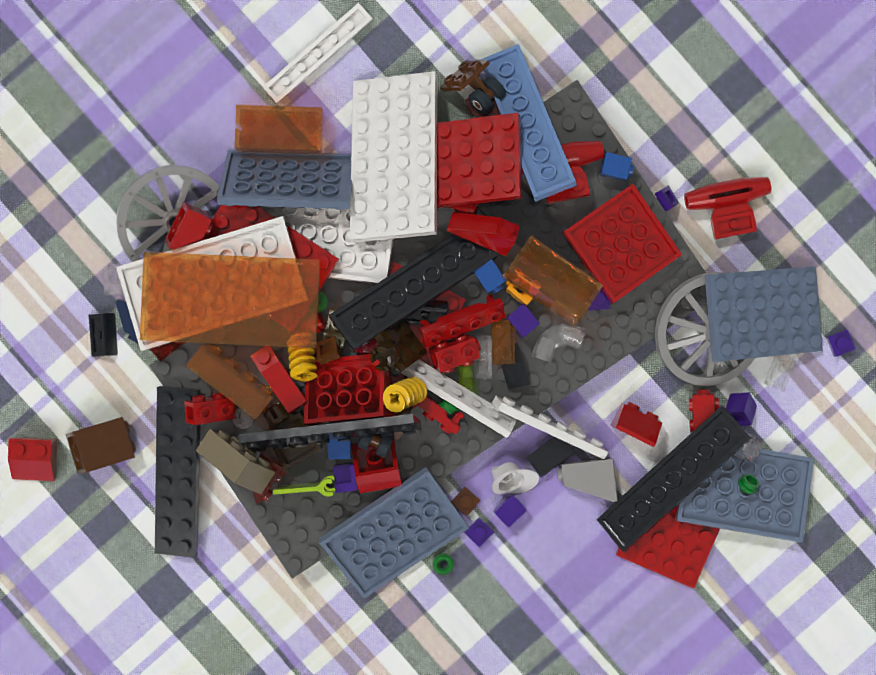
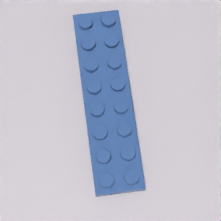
(540, 147)

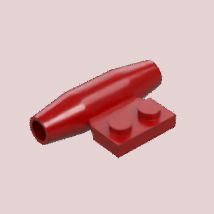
(578, 154)
(729, 204)

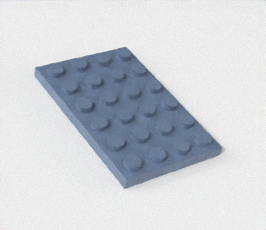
(286, 180)
(763, 313)
(773, 511)
(393, 533)

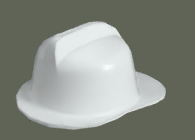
(512, 479)

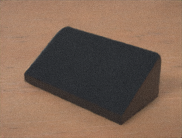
(429, 312)
(103, 334)
(515, 373)
(550, 455)

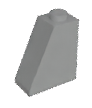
(590, 476)

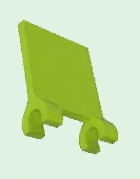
(320, 487)

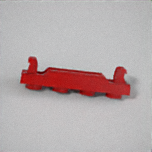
(462, 321)
(434, 411)

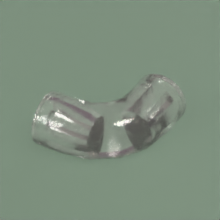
(555, 337)

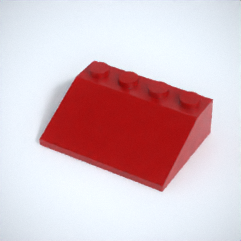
(346, 391)

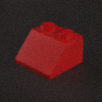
(188, 226)
(637, 424)
(32, 458)
(374, 471)

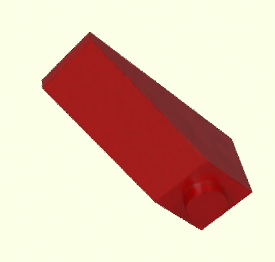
(486, 231)
(279, 378)

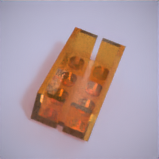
(279, 129)
(552, 281)
(231, 381)

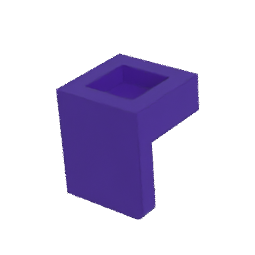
(523, 321)
(742, 407)
(345, 478)
(510, 510)

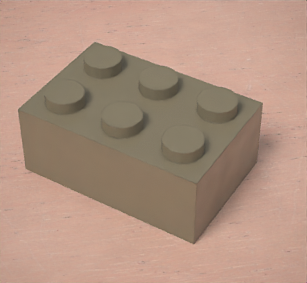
(235, 461)

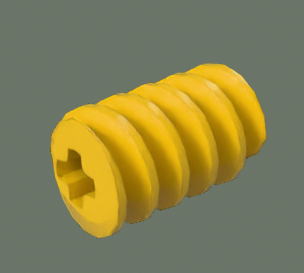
(302, 363)
(404, 394)

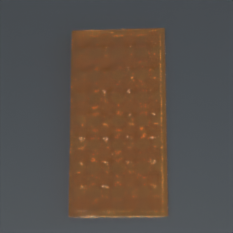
(230, 299)

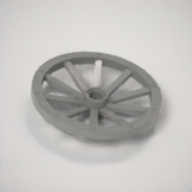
(131, 193)
(665, 316)

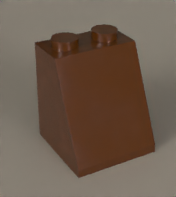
(101, 445)

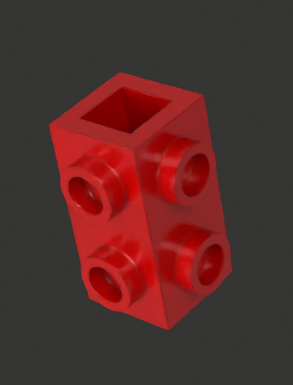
(457, 352)
(703, 405)
(209, 410)

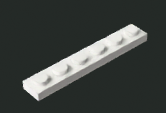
(318, 53)
(461, 397)
(544, 424)

